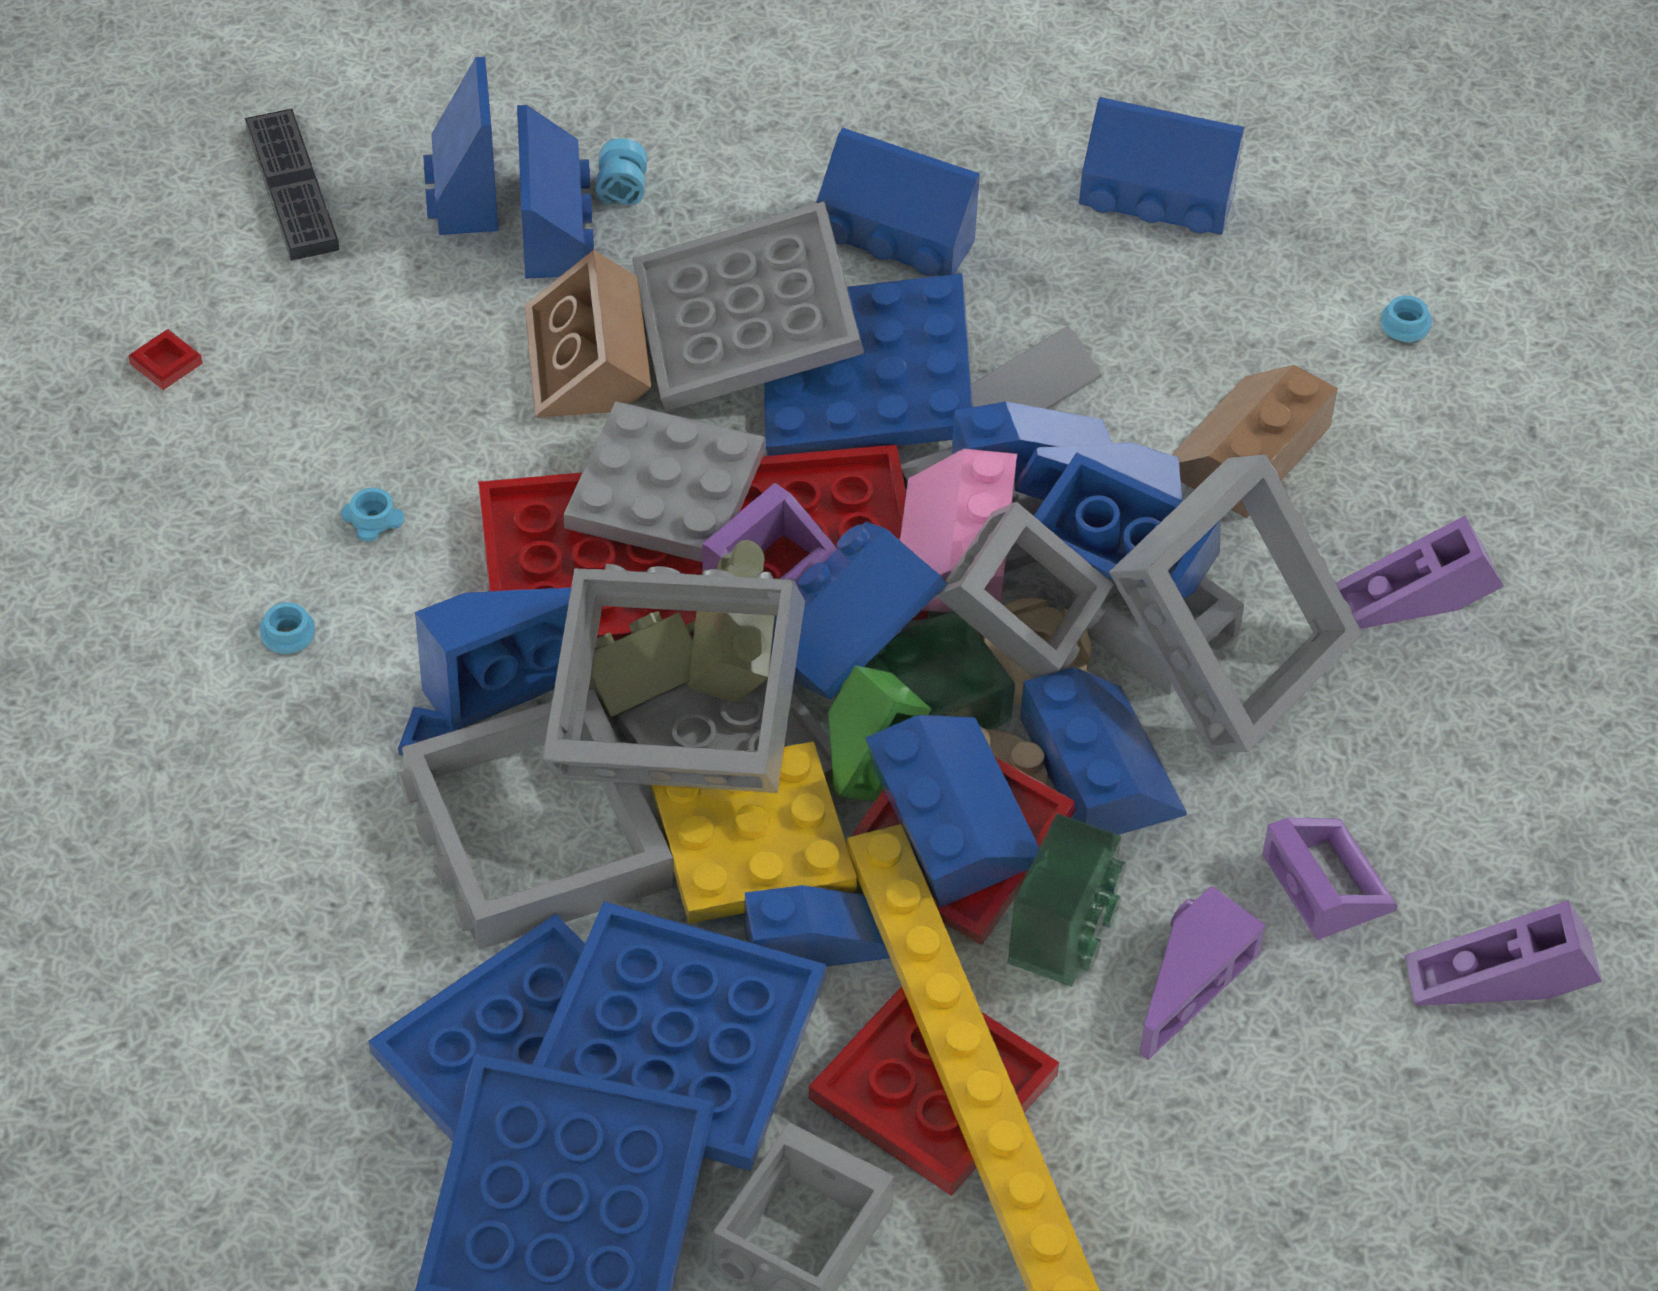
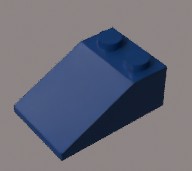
(463, 160)
(490, 650)

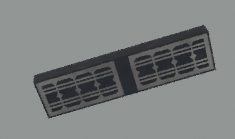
(291, 184)

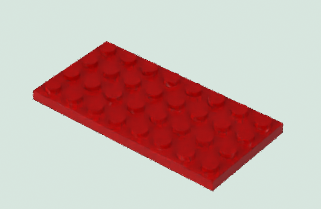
(534, 551)

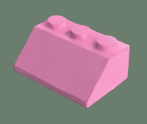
(951, 505)

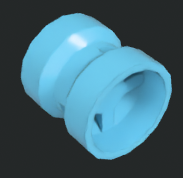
(621, 172)

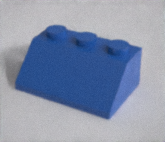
(1161, 166)
(552, 196)
(900, 203)
(1110, 513)
(858, 605)
(1098, 751)
(952, 804)

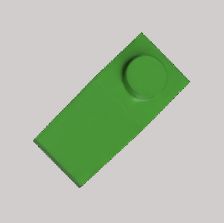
(865, 705)

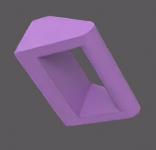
(764, 522)
(1308, 886)

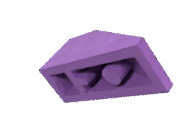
(1423, 578)
(1205, 952)
(1510, 961)

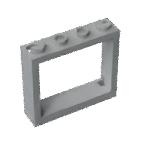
(1176, 634)
(660, 764)
(569, 897)

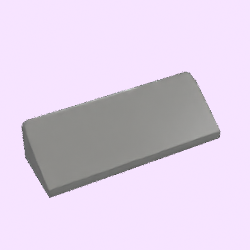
(1040, 374)

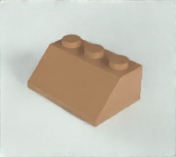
(587, 340)
(1266, 414)

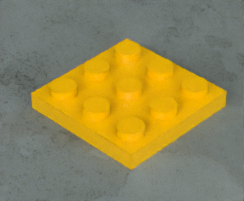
(754, 839)

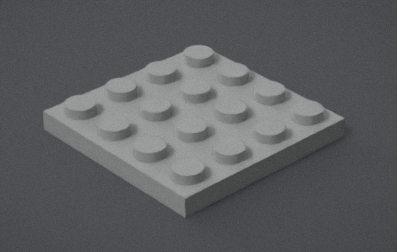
(746, 306)

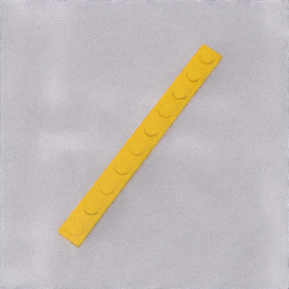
(969, 1065)

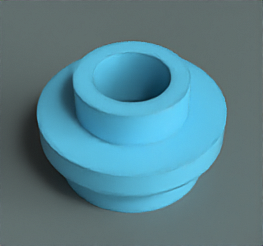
(1406, 308)
(287, 616)

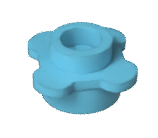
(372, 502)

